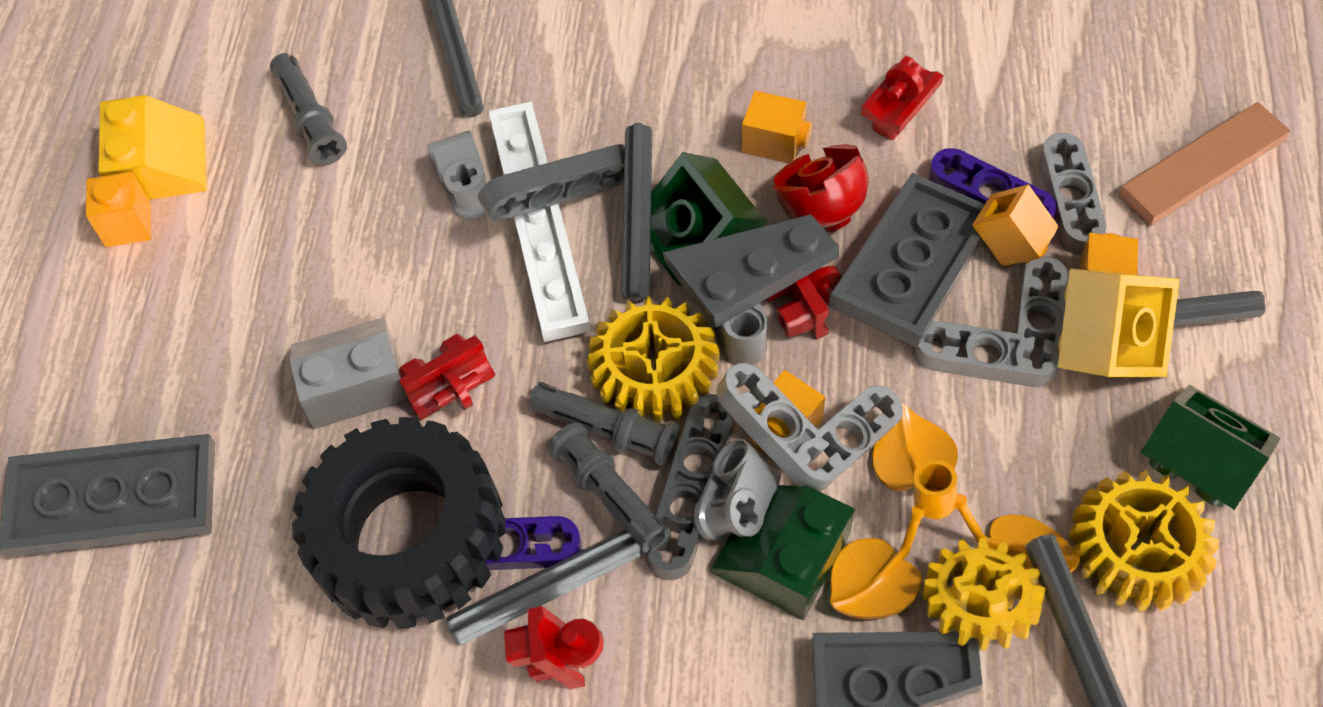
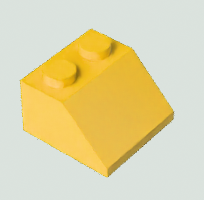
(155, 142)
(1117, 324)

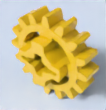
(983, 594)

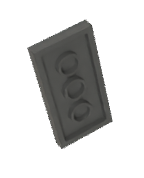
(910, 260)
(108, 495)

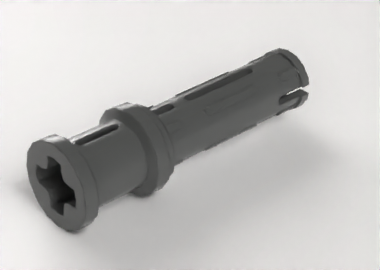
(311, 120)
(624, 427)
(596, 472)

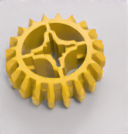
(686, 353)
(1115, 509)

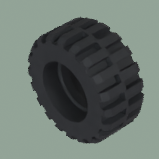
(367, 473)

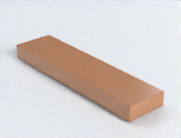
(1203, 163)

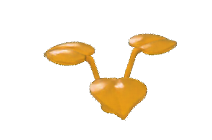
(919, 455)

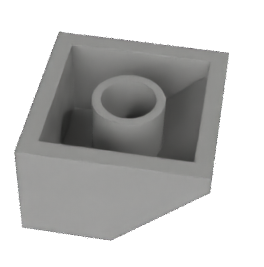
(346, 373)

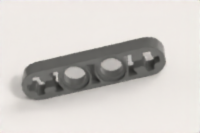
(553, 182)
(688, 484)

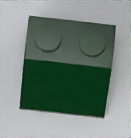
(696, 205)
(1209, 447)
(791, 550)

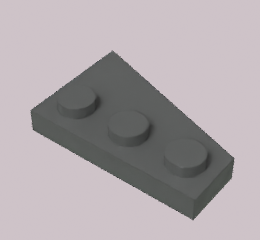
(750, 266)
(893, 669)

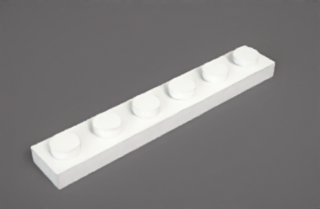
(542, 231)

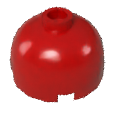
(825, 188)

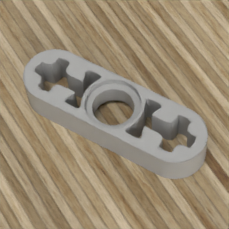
(1077, 175)

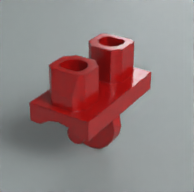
(900, 97)
(807, 308)
(446, 377)
(554, 647)

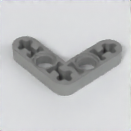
(1013, 348)
(805, 440)

